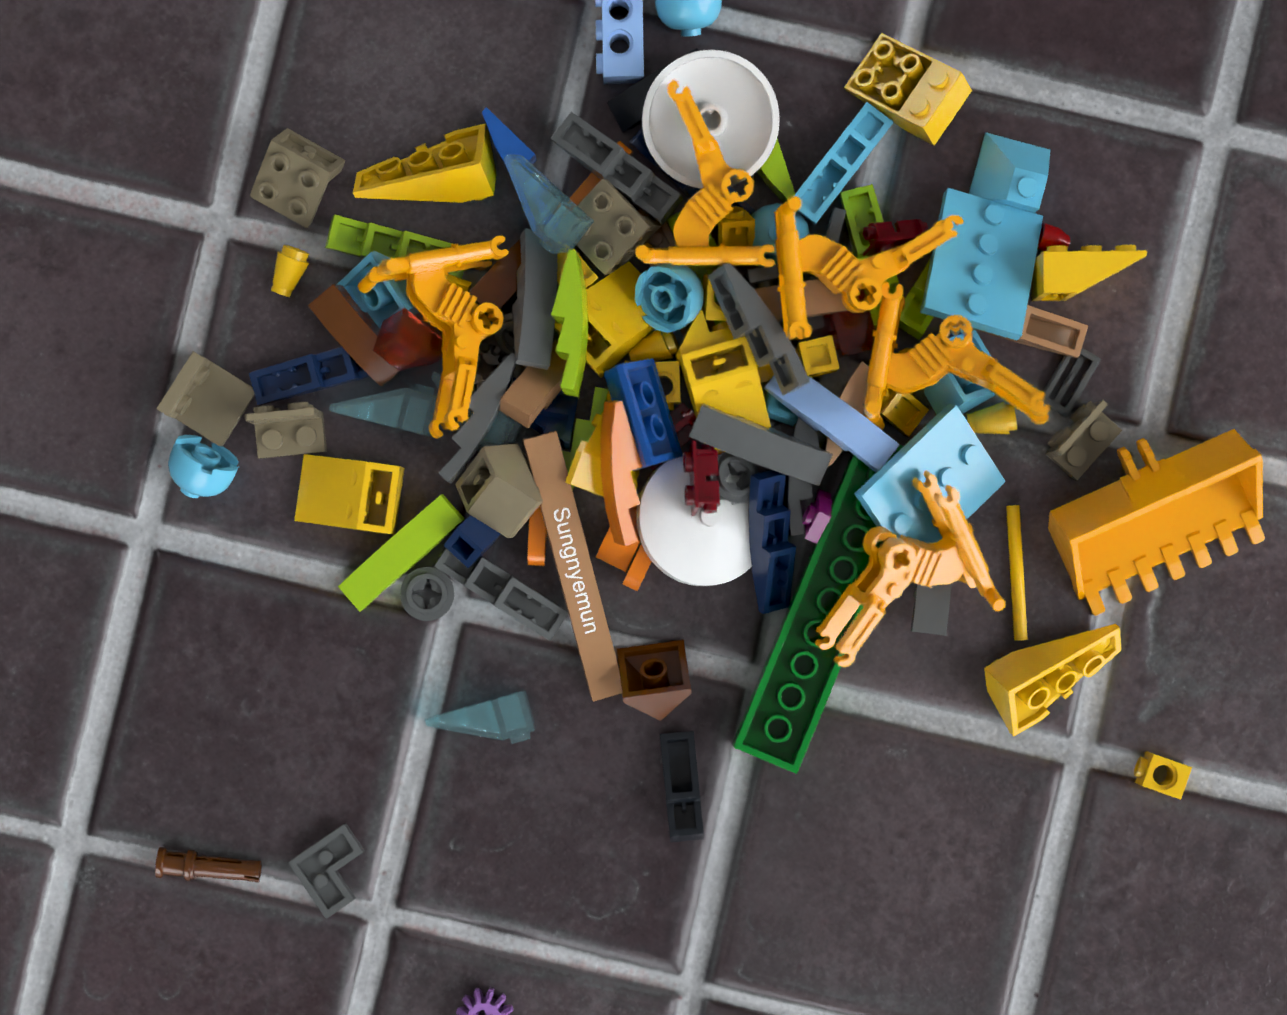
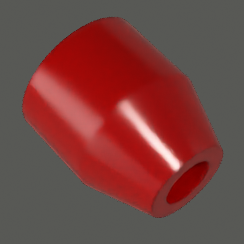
(1052, 236)

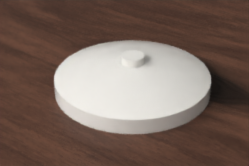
(733, 103)
(688, 547)

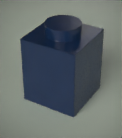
(471, 540)

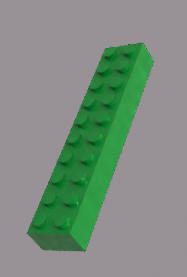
(797, 671)

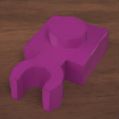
(817, 516)

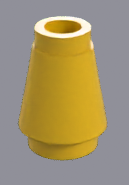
(289, 269)
(655, 345)
(993, 419)

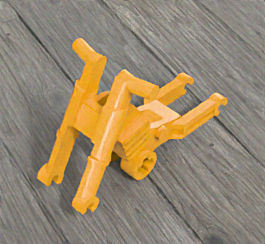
(707, 205)
(839, 267)
(452, 312)
(936, 358)
(907, 561)

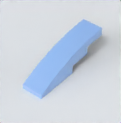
(837, 421)

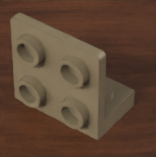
(295, 176)
(615, 229)
(207, 399)
(288, 431)
(1084, 440)

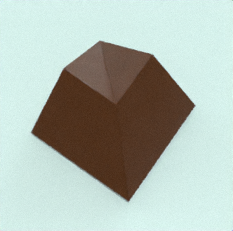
(654, 677)

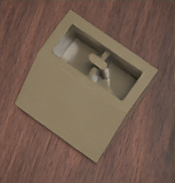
(499, 489)

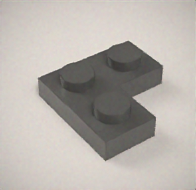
(319, 866)

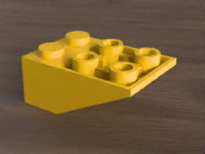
(909, 88)
(1066, 273)
(613, 319)
(726, 380)
(349, 494)

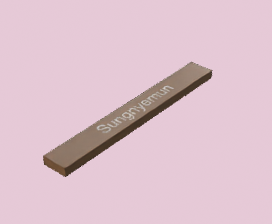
(573, 565)

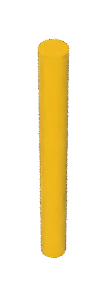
(1016, 573)

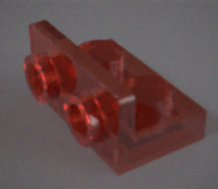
(852, 330)

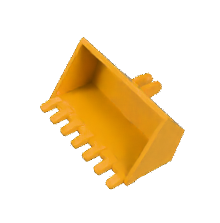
(1159, 515)

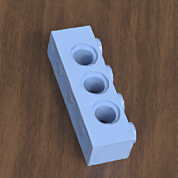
(626, 66)

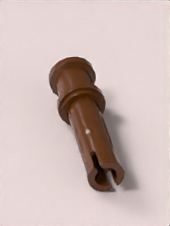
(191, 865)

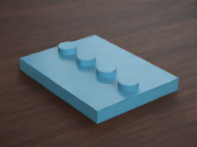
(984, 268)
(949, 452)

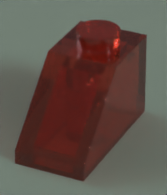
(408, 342)

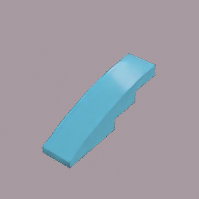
(842, 161)

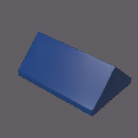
(646, 410)

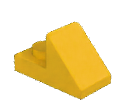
(700, 337)

